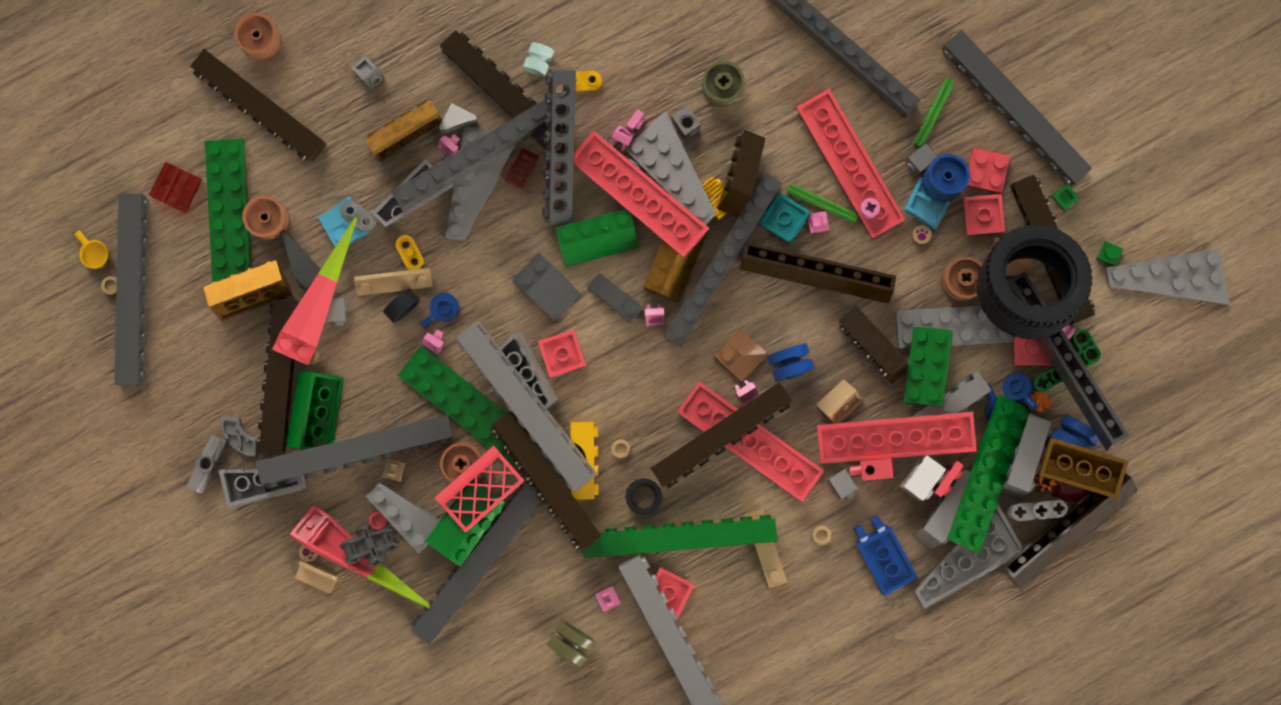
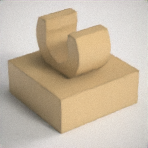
(394, 470)

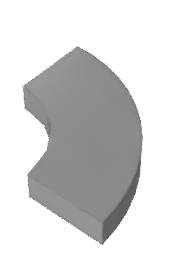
(237, 437)

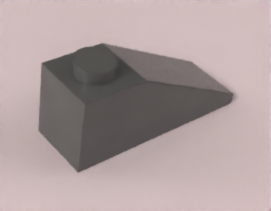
(302, 265)
(615, 298)

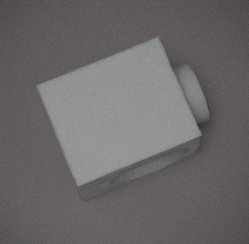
(686, 114)
(920, 159)
(337, 312)
(842, 484)

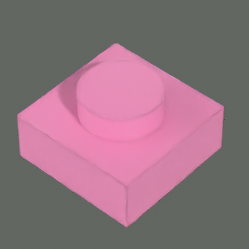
(636, 121)

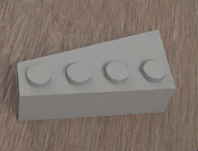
(389, 210)
(524, 361)
(959, 396)
(1026, 458)
(244, 487)
(406, 517)
(939, 522)

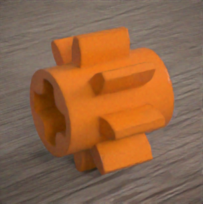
(1042, 401)
(1049, 482)

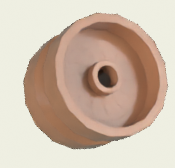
(257, 36)
(255, 213)
(952, 278)
(454, 455)

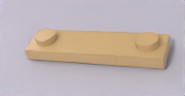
(393, 281)
(769, 558)

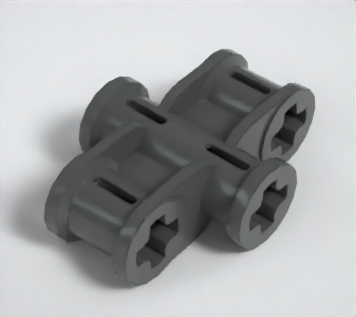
(369, 545)

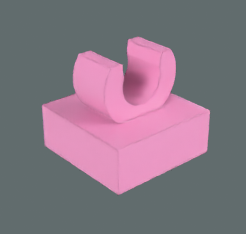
(622, 135)
(448, 146)
(818, 222)
(654, 316)
(433, 342)
(746, 393)
(607, 598)

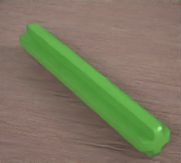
(933, 112)
(822, 203)

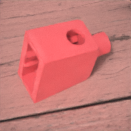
(883, 469)

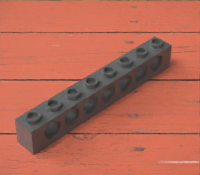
(563, 213)

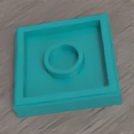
(784, 218)

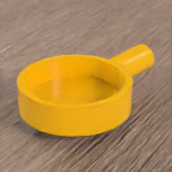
(93, 252)

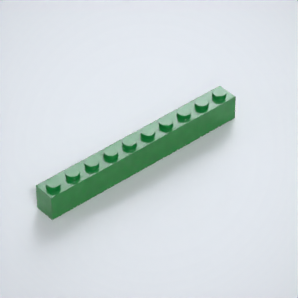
(684, 537)

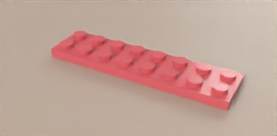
(849, 161)
(639, 194)
(896, 437)
(759, 449)

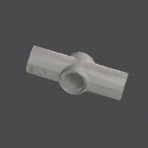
(201, 475)

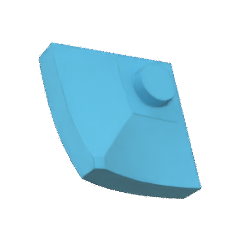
(924, 207)
(336, 226)

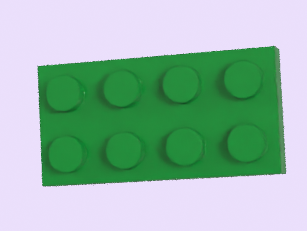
(928, 366)

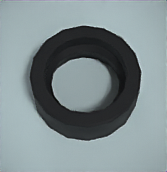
(401, 305)
(658, 496)

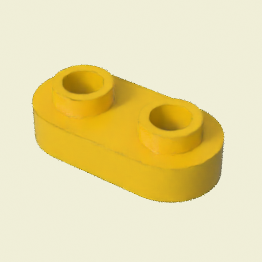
(583, 81)
(410, 253)

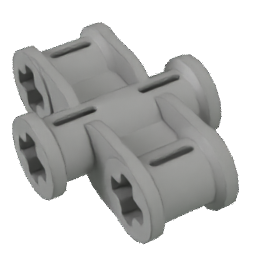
(1045, 510)

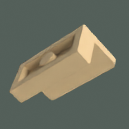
(840, 402)
(316, 576)

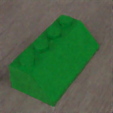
(597, 237)
(314, 410)
(450, 538)

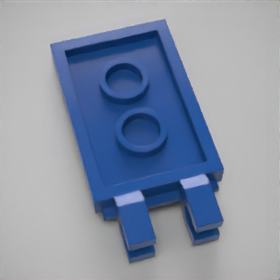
(884, 557)

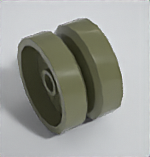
(729, 74)
(569, 646)

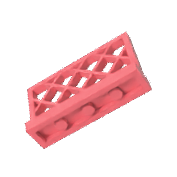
(465, 479)

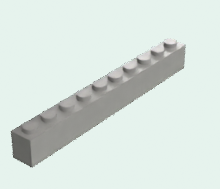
(526, 406)
(668, 633)

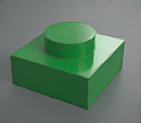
(1065, 197)
(1109, 253)

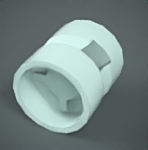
(538, 59)

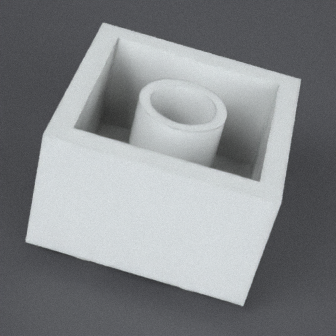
(923, 478)

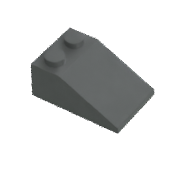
(546, 286)

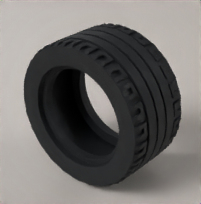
(1057, 252)

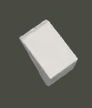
(456, 119)

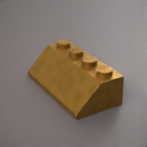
(404, 130)
(672, 271)
(247, 290)
(1083, 468)

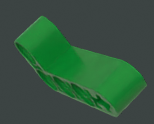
(1081, 349)

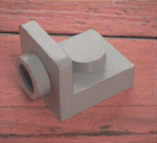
(368, 72)

